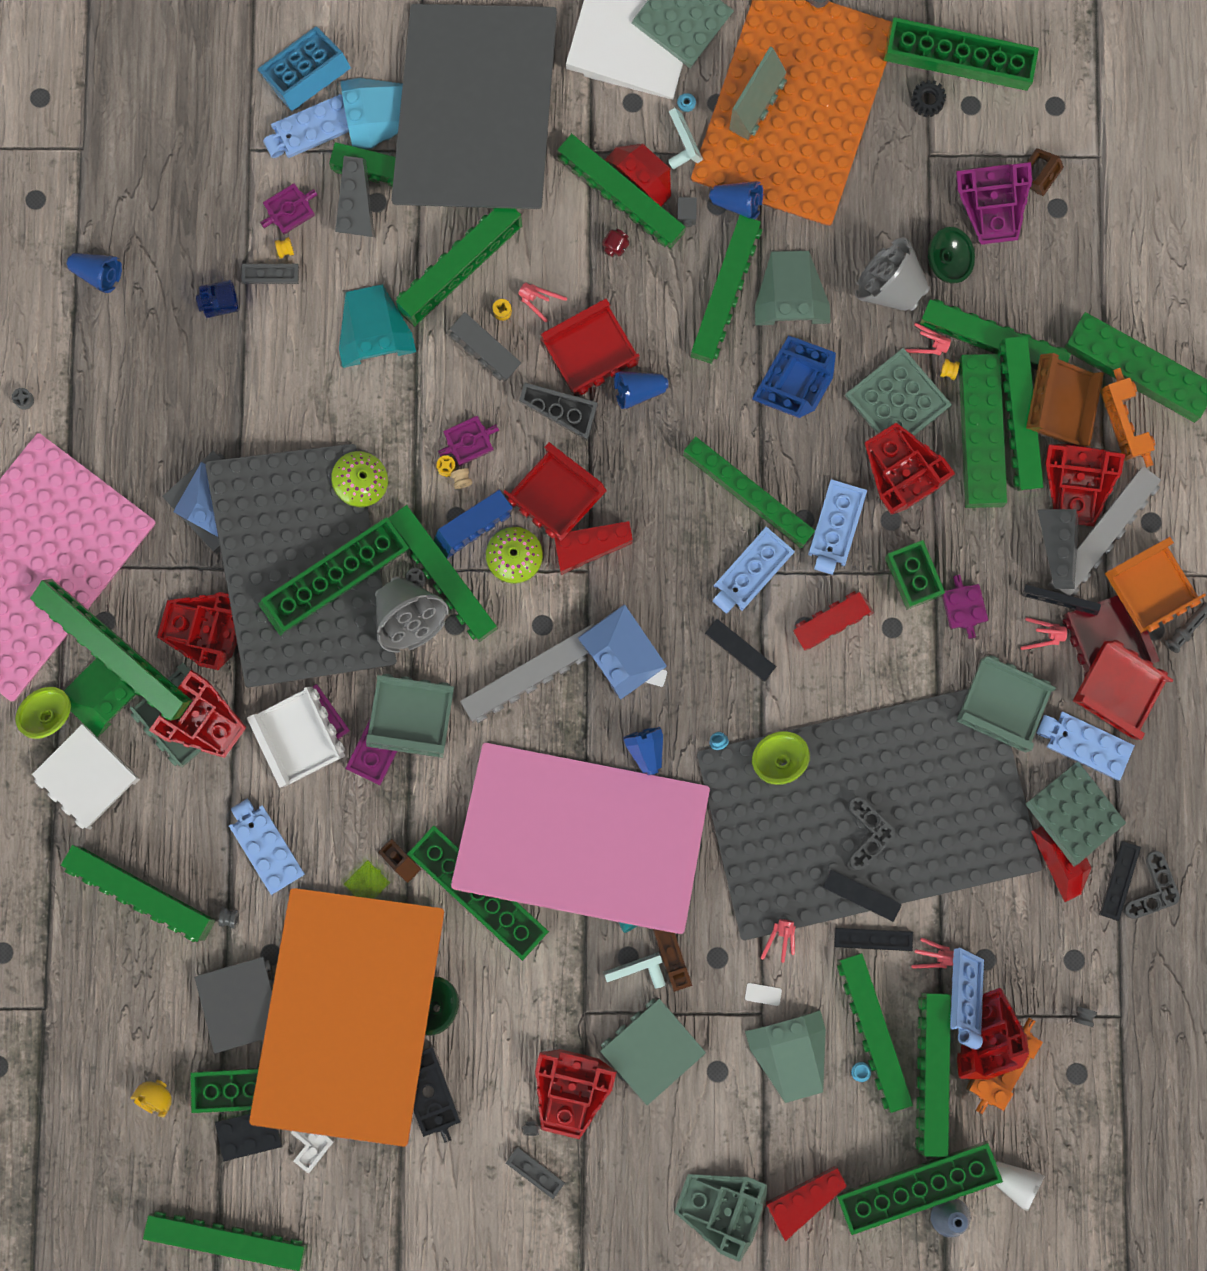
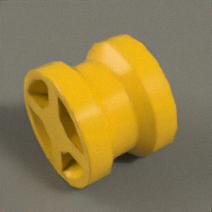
(284, 247)
(501, 314)
(949, 369)
(446, 462)

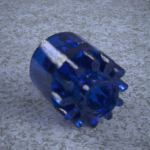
(217, 299)

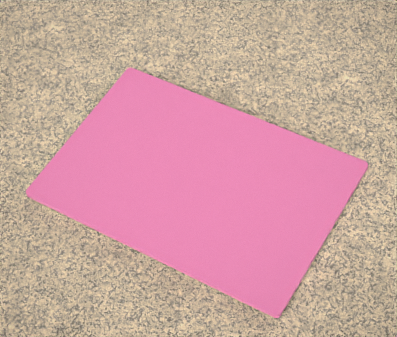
(58, 527)
(581, 838)

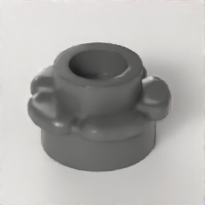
(531, 1129)

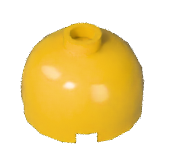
(153, 1097)

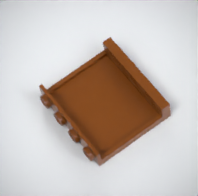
(1064, 401)

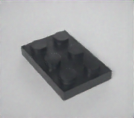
(242, 1139)

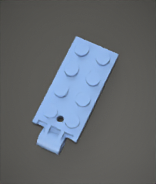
(308, 128)
(836, 525)
(752, 571)
(1086, 744)
(265, 847)
(967, 997)

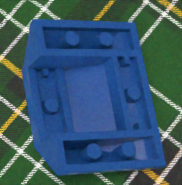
(797, 378)

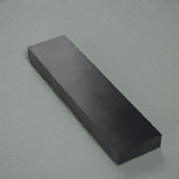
(1061, 599)
(740, 650)
(1120, 881)
(862, 896)
(873, 939)

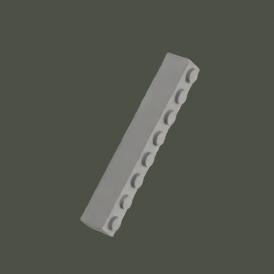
(1111, 526)
(525, 678)

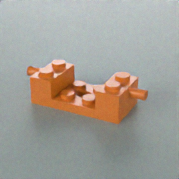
(1113, 398)
(998, 1089)

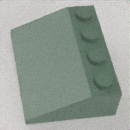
(758, 95)

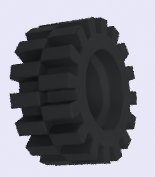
(928, 88)

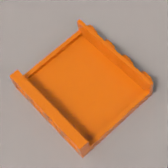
(1153, 587)

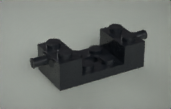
(440, 1110)

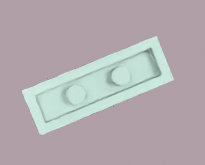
(691, 151)
(651, 962)

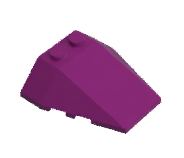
(995, 199)

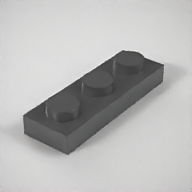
(270, 274)
(535, 1172)

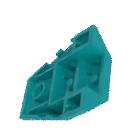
(372, 327)

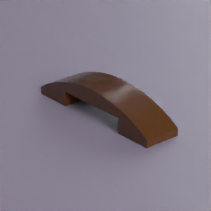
(672, 959)

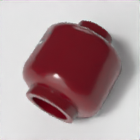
(615, 243)

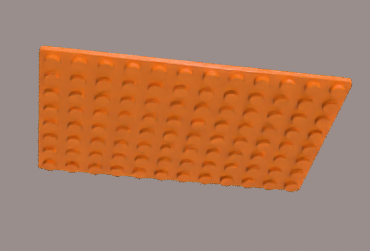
(819, 115)
(347, 1017)

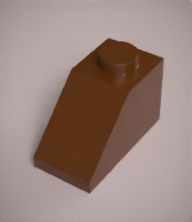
(399, 860)

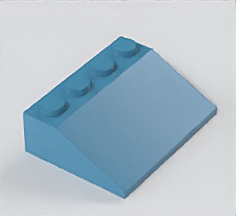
(304, 68)

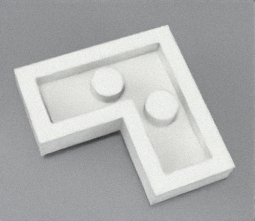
(313, 1151)

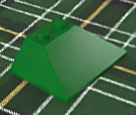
(98, 696)

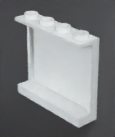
(296, 737)
(84, 777)

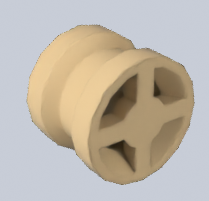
(461, 478)

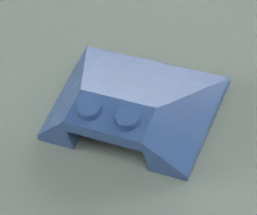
(196, 502)
(622, 651)

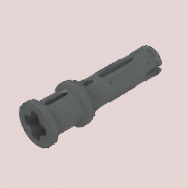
(1184, 633)

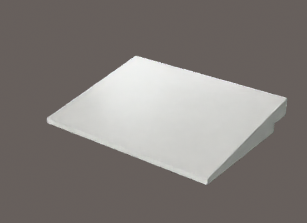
(619, 53)

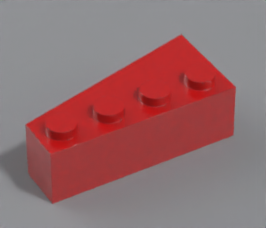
(590, 544)
(833, 620)
(804, 1201)

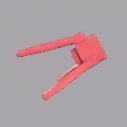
(530, 292)
(940, 342)
(1055, 632)
(786, 929)
(945, 956)

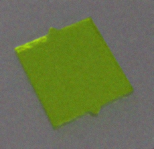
(367, 881)

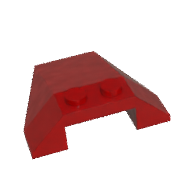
(904, 468)
(1082, 478)
(200, 629)
(205, 723)
(1003, 1041)
(571, 1090)

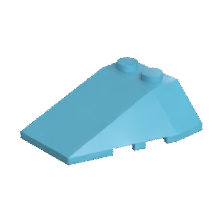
(371, 110)

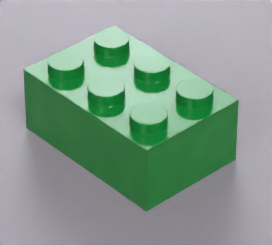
(914, 575)

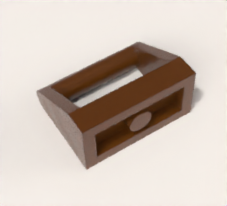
(1049, 172)

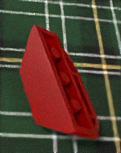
(643, 170)
(1068, 878)

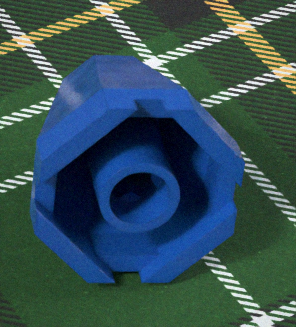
(646, 749)

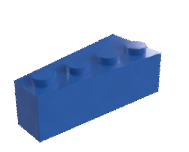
(472, 523)

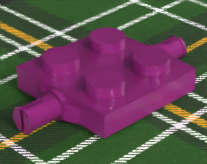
(288, 208)
(468, 440)
(964, 606)

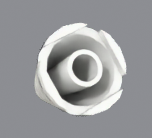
(1019, 1184)

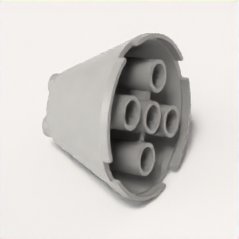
(893, 278)
(407, 615)

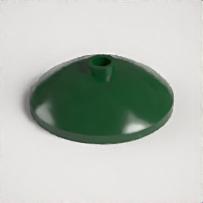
(951, 255)
(446, 997)

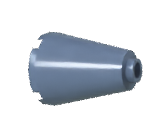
(951, 1218)

